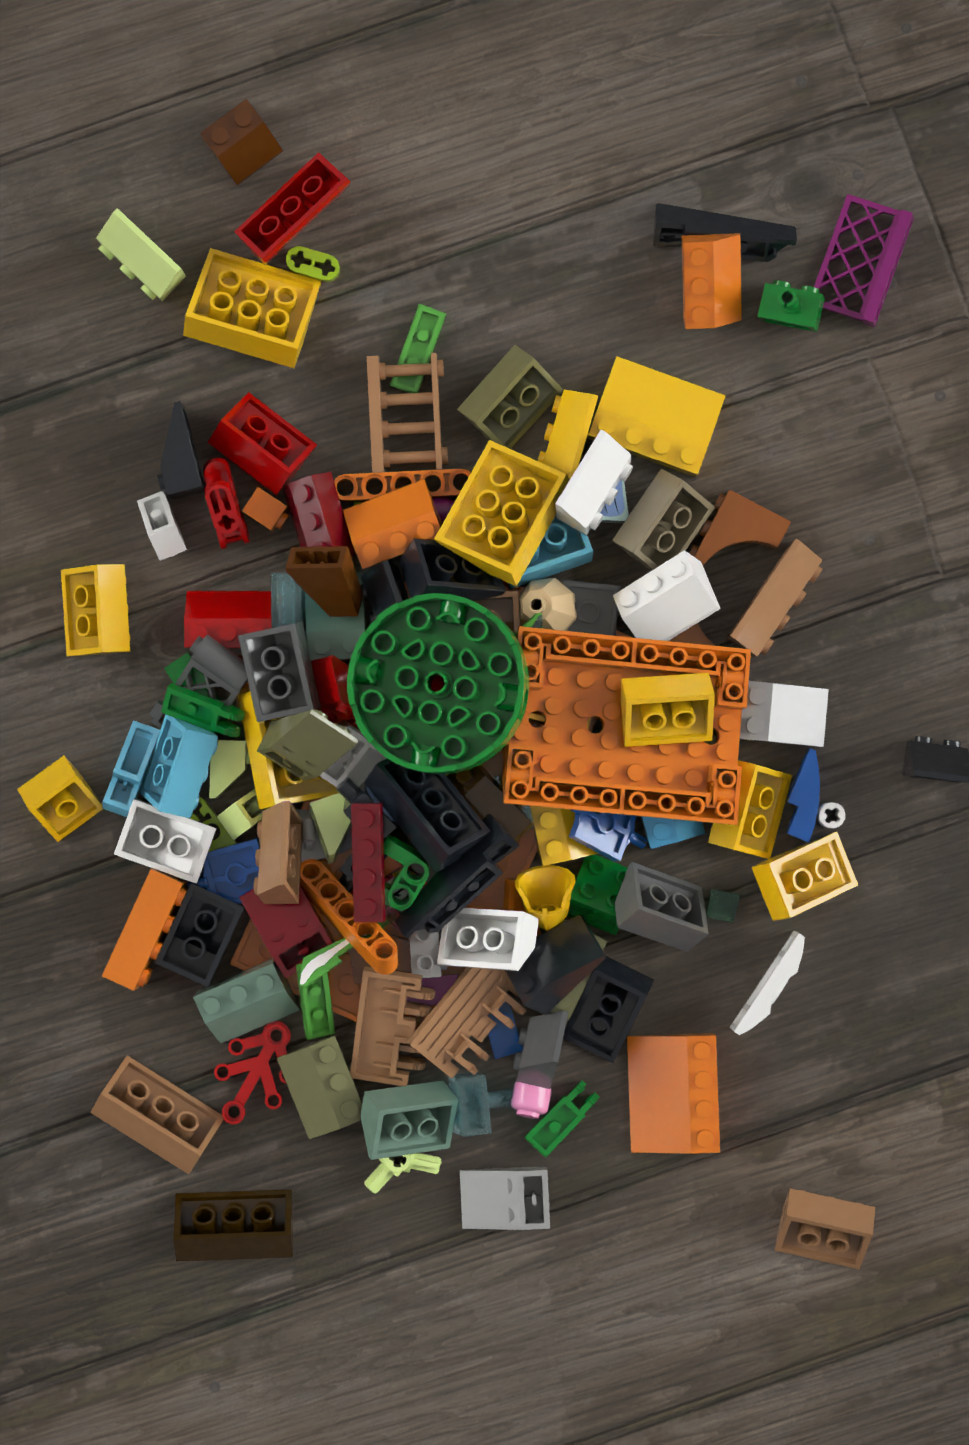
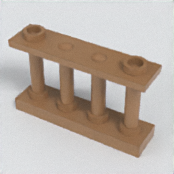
(382, 429)

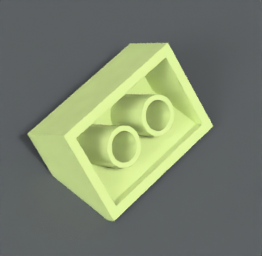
(139, 256)

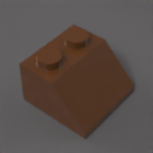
(241, 142)

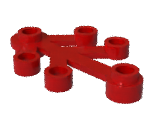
(257, 1066)

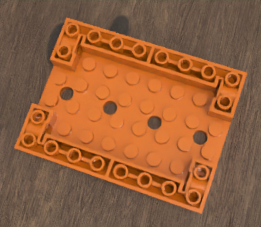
(575, 769)

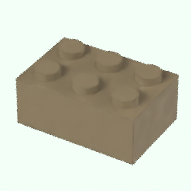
(663, 521)

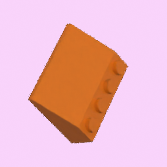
(673, 1093)

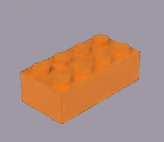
(144, 929)

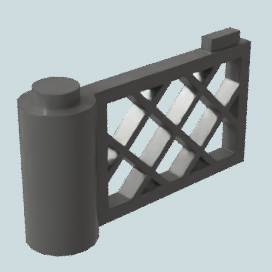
(216, 664)

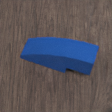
(805, 796)

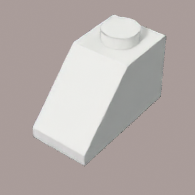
(161, 525)

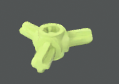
(388, 1168)

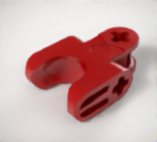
(223, 503)

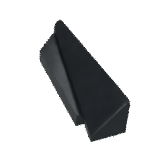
(758, 238)

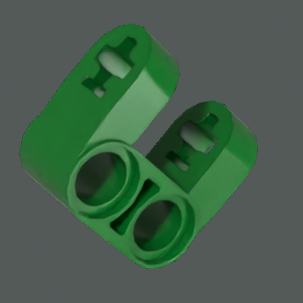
(404, 878)

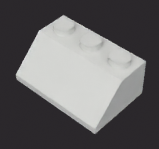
(594, 484)
(667, 599)
(488, 939)

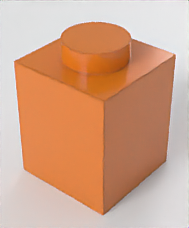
(266, 510)

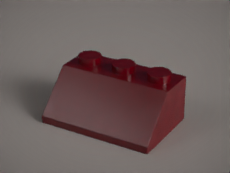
(317, 512)

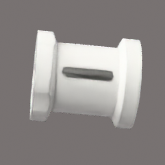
(840, 814)

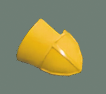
(546, 893)

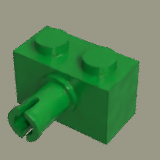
(791, 306)

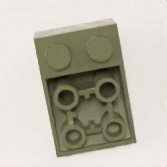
(306, 743)

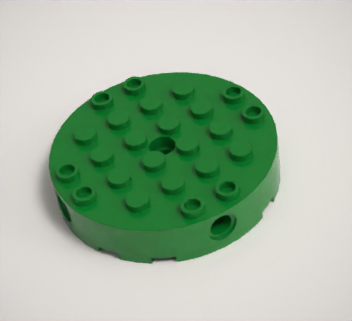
(481, 674)

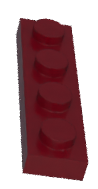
(368, 862)

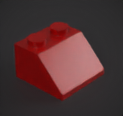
(331, 685)

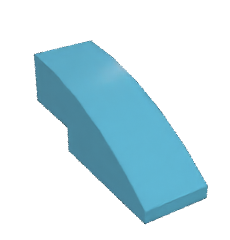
(130, 768)

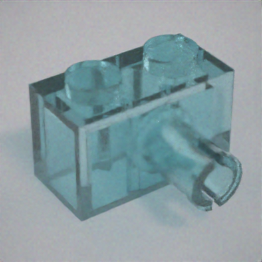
(474, 1103)

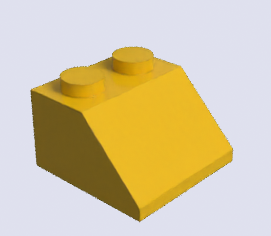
(60, 798)

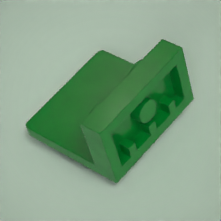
(596, 892)

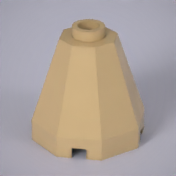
(557, 604)

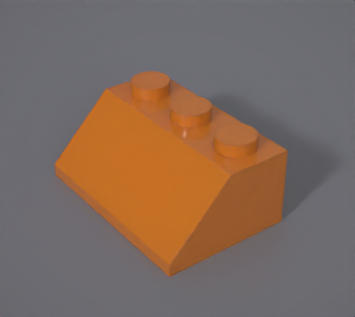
(711, 280)
(390, 522)

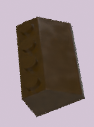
(233, 1225)

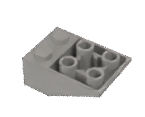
(505, 1198)

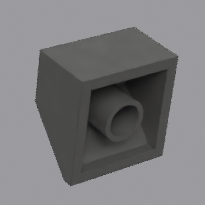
(540, 1049)

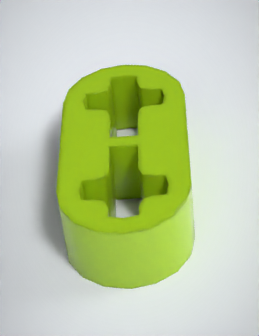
(315, 257)

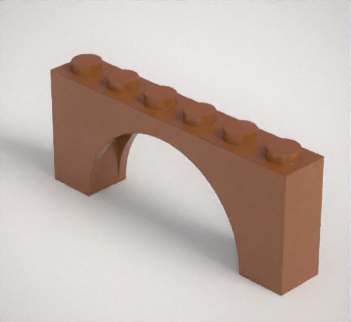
(734, 523)

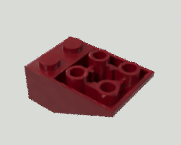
(288, 929)

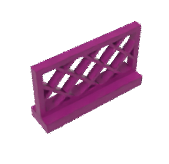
(886, 265)

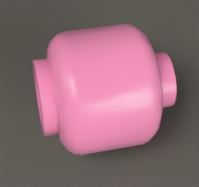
(530, 1100)

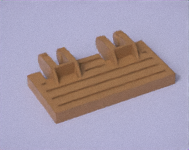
(462, 1014)
(384, 1029)

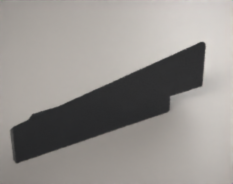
(458, 883)

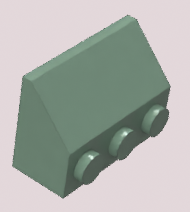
(246, 1001)
(408, 1119)

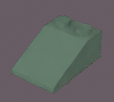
(332, 634)

